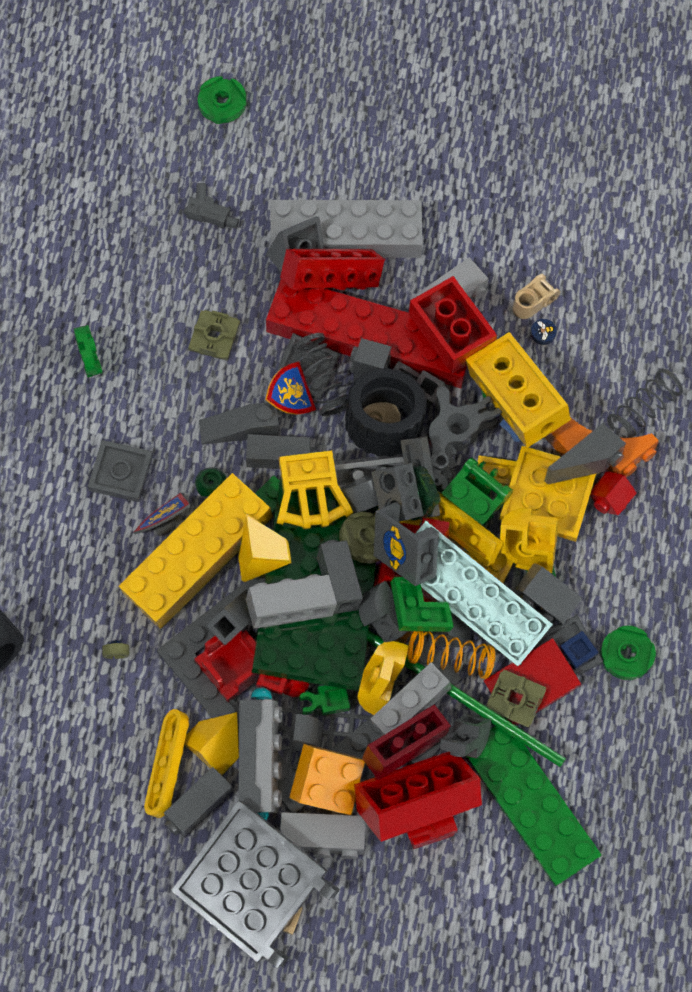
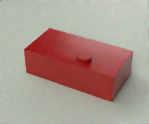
(417, 795)

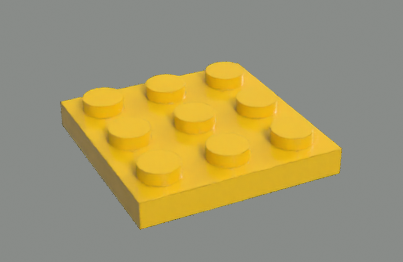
(560, 500)

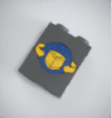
(402, 550)

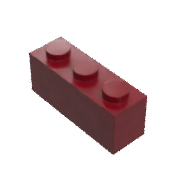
(406, 742)

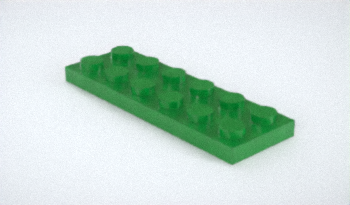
(534, 807)

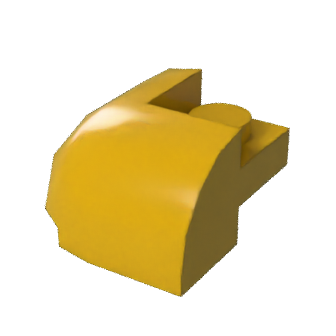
(529, 539)
(380, 675)

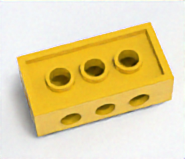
(518, 389)

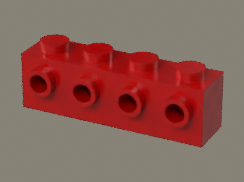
(332, 268)

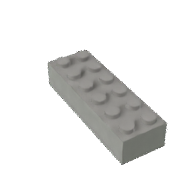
(385, 226)

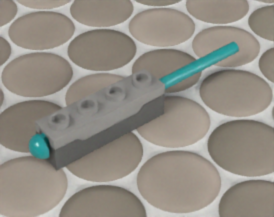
(259, 753)

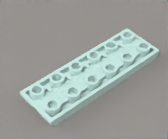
(484, 602)

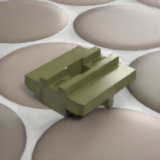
(216, 347)
(528, 689)

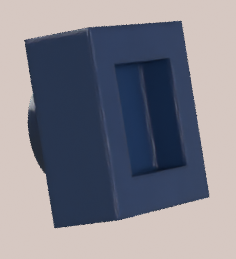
(579, 650)

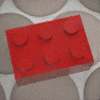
(451, 323)

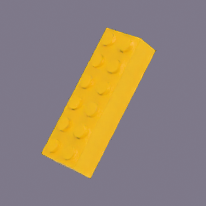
(194, 551)

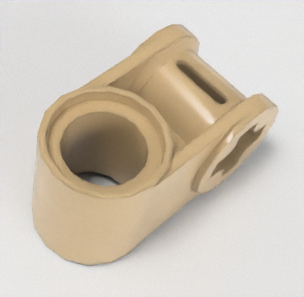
(537, 295)

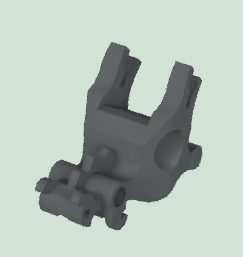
(455, 431)

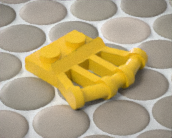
(307, 473)

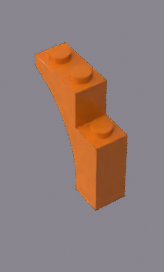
(635, 449)

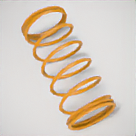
(419, 647)

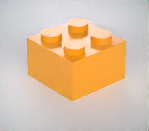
(326, 779)

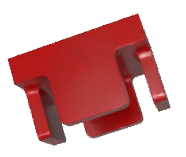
(229, 664)

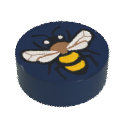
(543, 331)

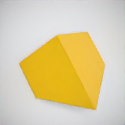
(261, 550)
(215, 741)

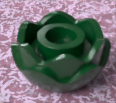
(202, 480)

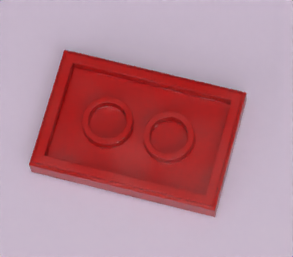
(545, 667)

